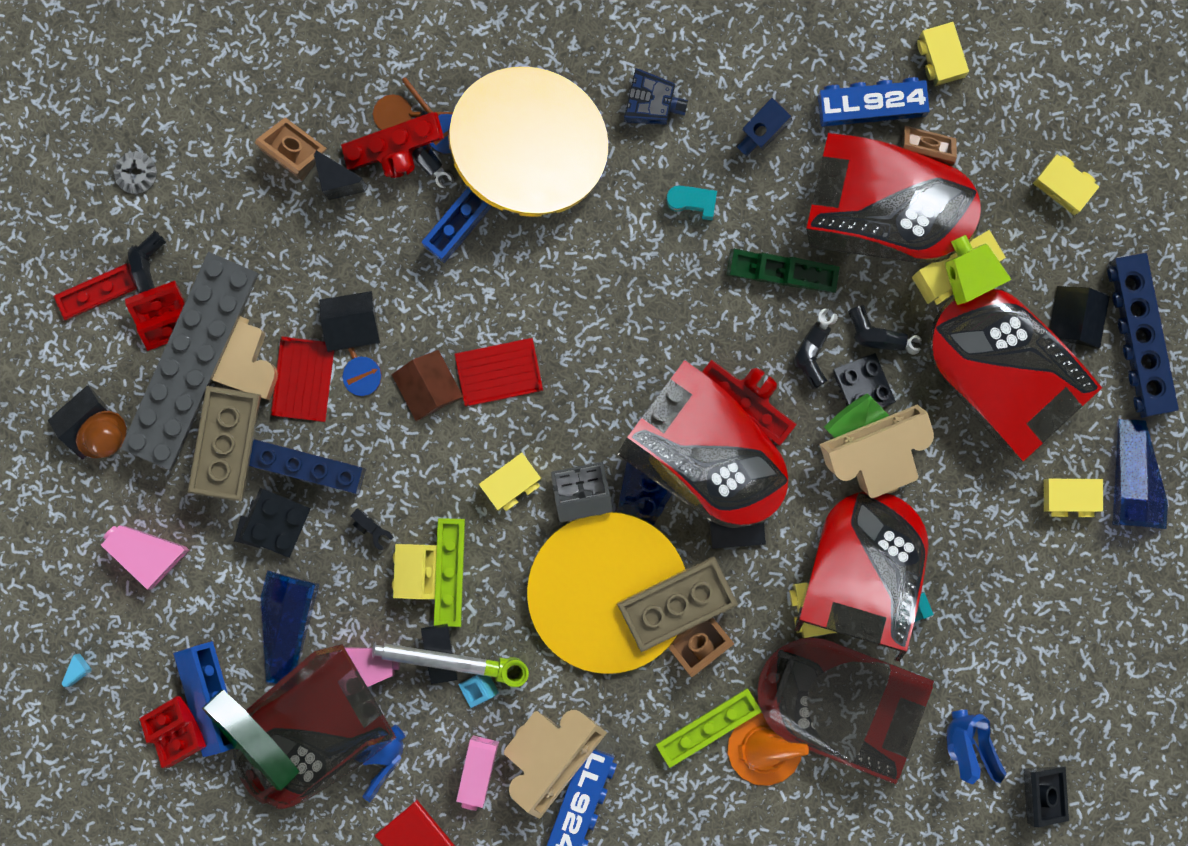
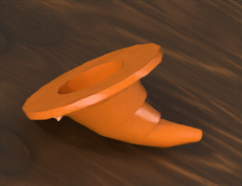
(762, 754)

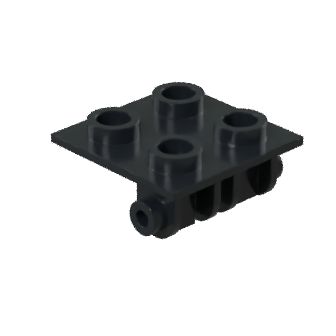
(863, 378)
(736, 537)

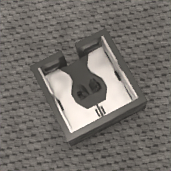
(581, 492)

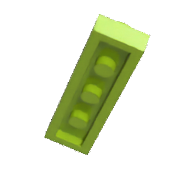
(449, 572)
(708, 727)

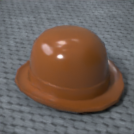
(101, 435)

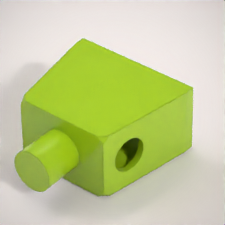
(973, 270)

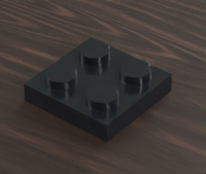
(274, 522)

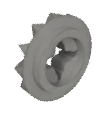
(143, 181)

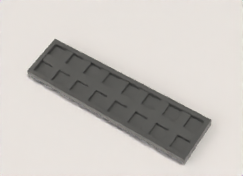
(189, 361)

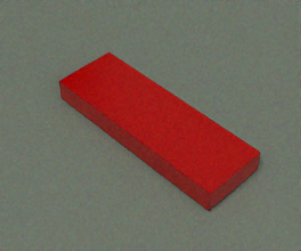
(95, 292)

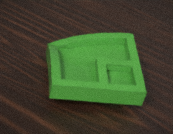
(856, 415)

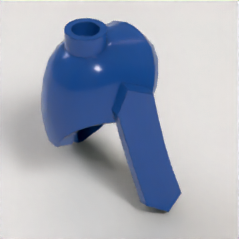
(960, 748)
(390, 758)

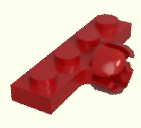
(393, 145)
(754, 399)

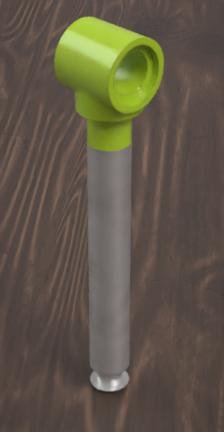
(454, 662)

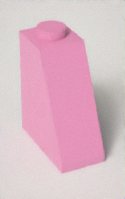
(143, 554)
(371, 669)
(477, 772)

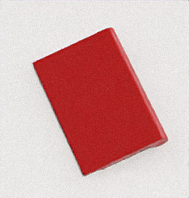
(498, 372)
(302, 379)
(413, 828)

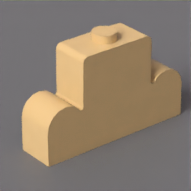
(240, 364)
(880, 451)
(549, 757)

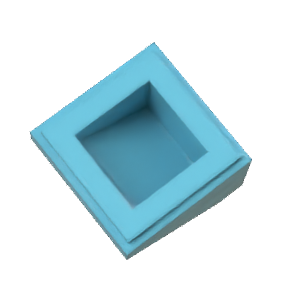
(76, 671)
(478, 689)

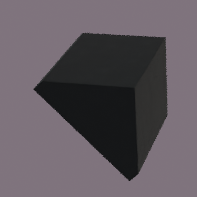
(337, 180)
(1079, 315)
(349, 321)
(73, 414)
(1046, 796)

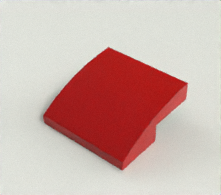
(156, 313)
(173, 732)

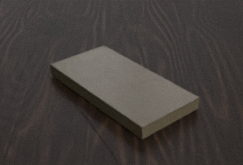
(224, 443)
(677, 603)

